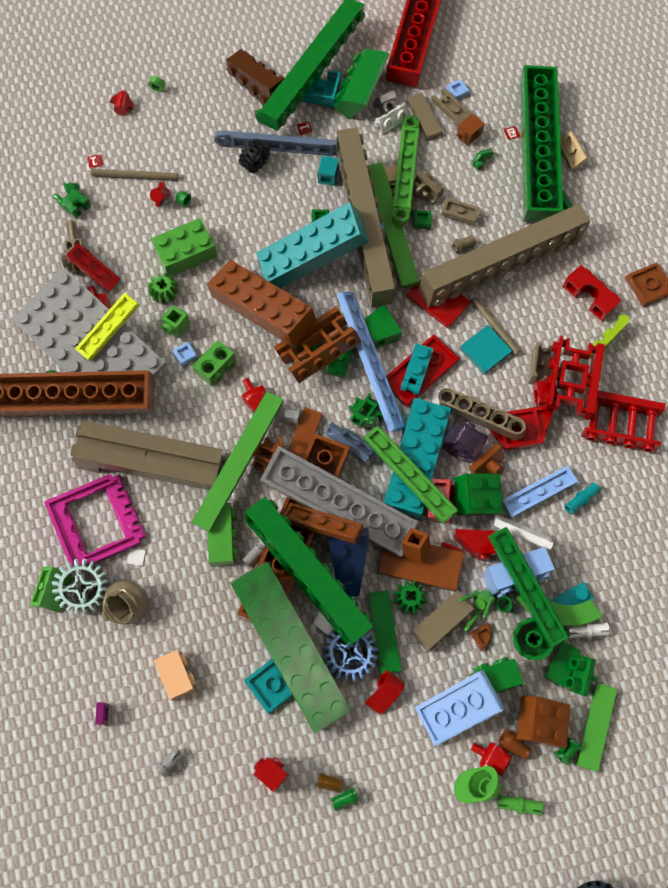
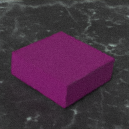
(102, 713)

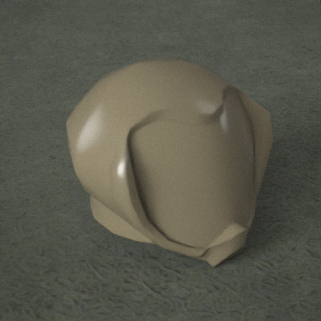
(124, 602)

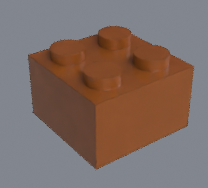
(543, 721)

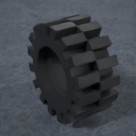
(254, 155)

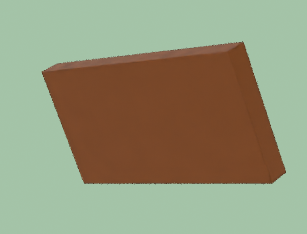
(438, 569)

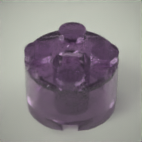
(464, 441)

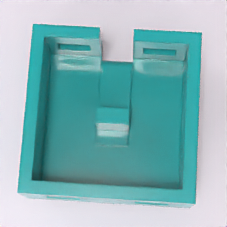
(324, 90)

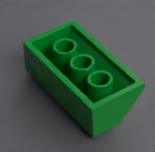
(360, 81)

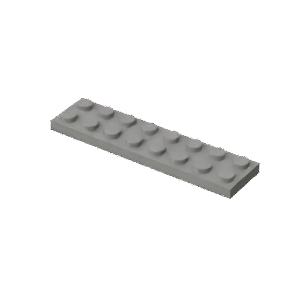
(331, 495)

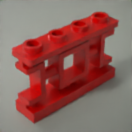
(588, 380)

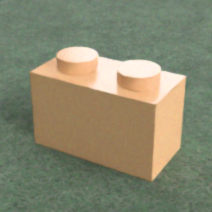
(175, 675)

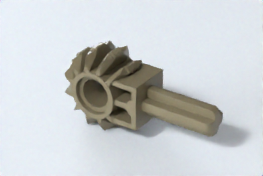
(73, 238)

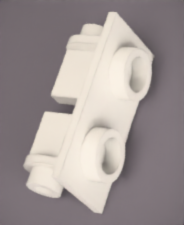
(392, 119)

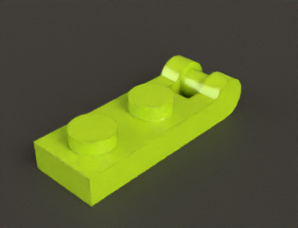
(610, 334)

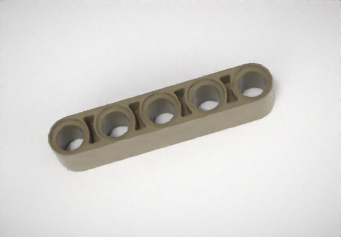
(486, 421)

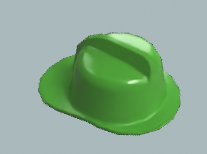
(478, 785)

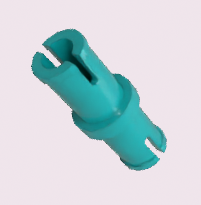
(582, 498)

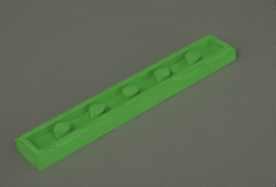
(410, 475)

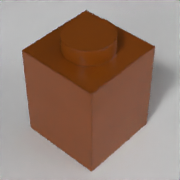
(416, 545)

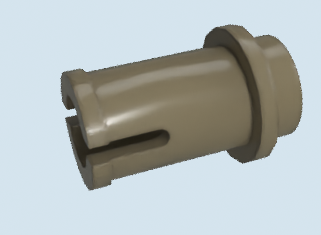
(459, 245)

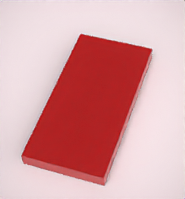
(440, 363)

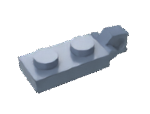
(357, 445)

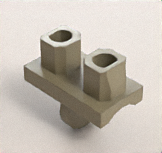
(426, 187)

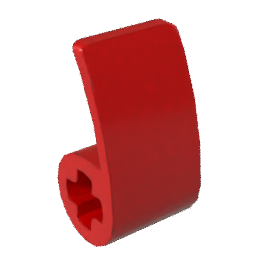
(388, 691)

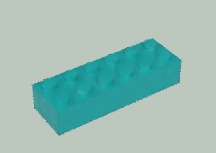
(313, 246)
(421, 445)

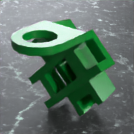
(369, 415)

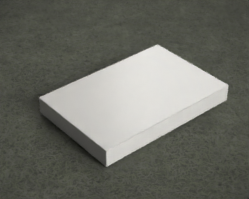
(523, 531)

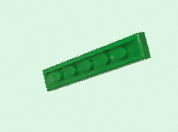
(528, 587)

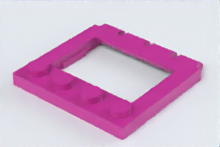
(67, 529)

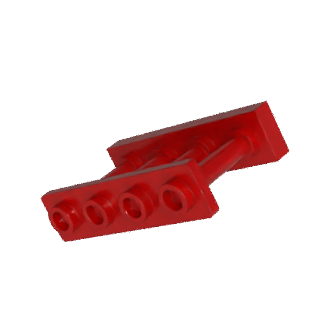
(633, 406)

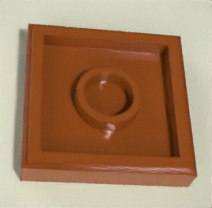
(648, 284)

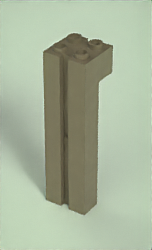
(145, 455)

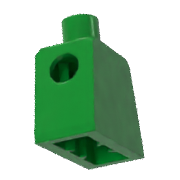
(382, 327)

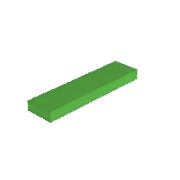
(596, 727)

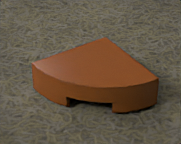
(482, 636)

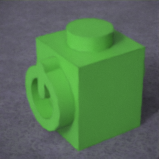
(175, 321)

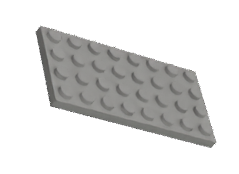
(65, 315)

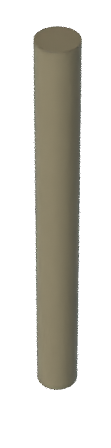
(495, 325)

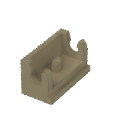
(539, 363)

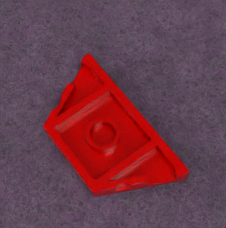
(536, 422)

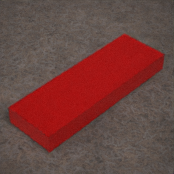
(93, 267)

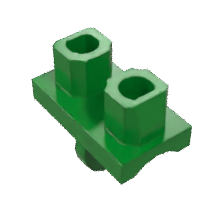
(581, 676)

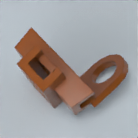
(264, 458)

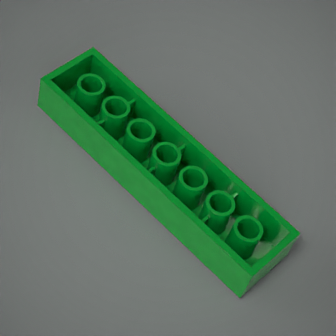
(307, 571)
(290, 647)

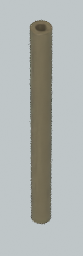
(134, 174)

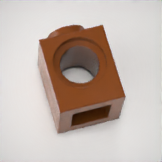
(470, 129)

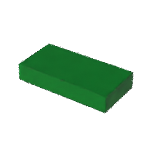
(559, 667)

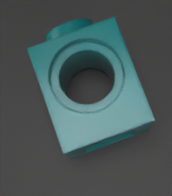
(328, 170)

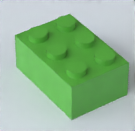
(184, 247)

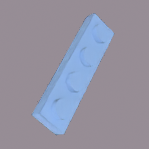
(539, 491)

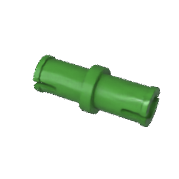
(520, 805)

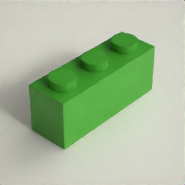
(221, 539)

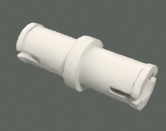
(588, 630)

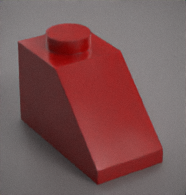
(476, 543)

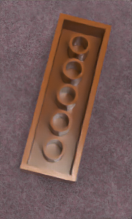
(262, 302)

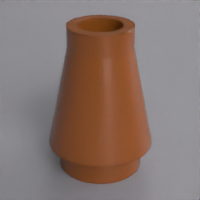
(510, 743)

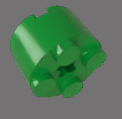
(526, 648)

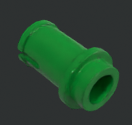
(345, 799)

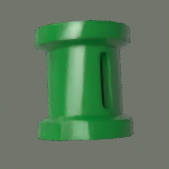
(566, 754)

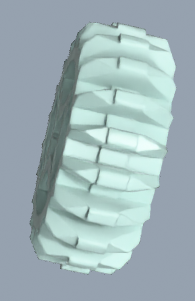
(83, 603)

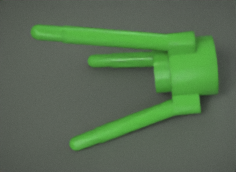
(482, 601)

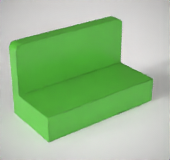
(43, 593)

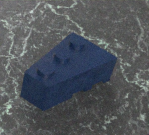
(349, 561)

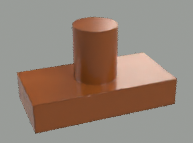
(489, 462)

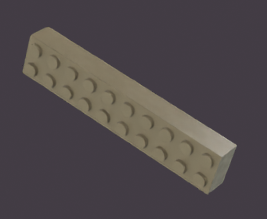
(359, 193)
(503, 256)

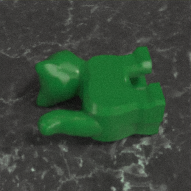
(73, 200)

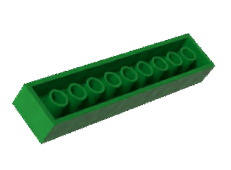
(540, 143)

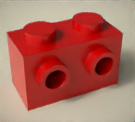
(270, 772)

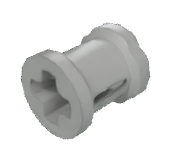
(289, 415)

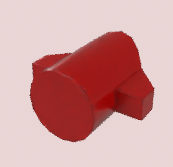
(122, 102)
(160, 194)

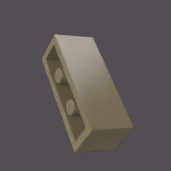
(443, 622)

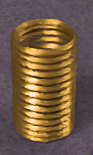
(330, 783)

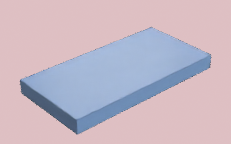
(459, 708)

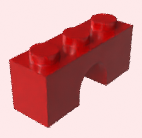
(583, 281)

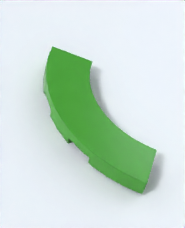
(572, 614)

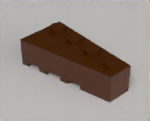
(253, 75)

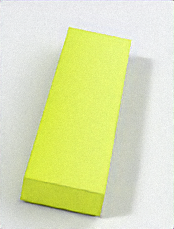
(107, 327)

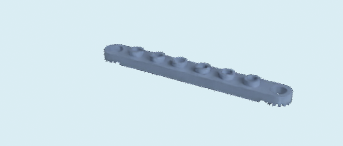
(278, 143)

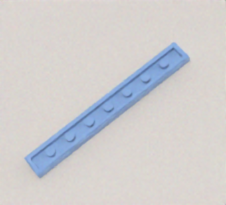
(372, 362)

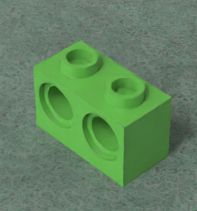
(210, 360)

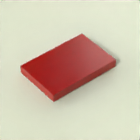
(446, 312)

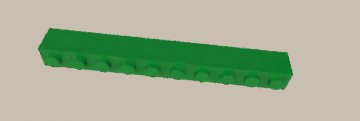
(311, 64)

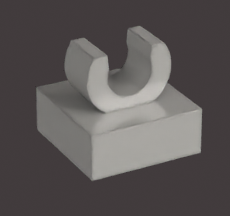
(386, 99)

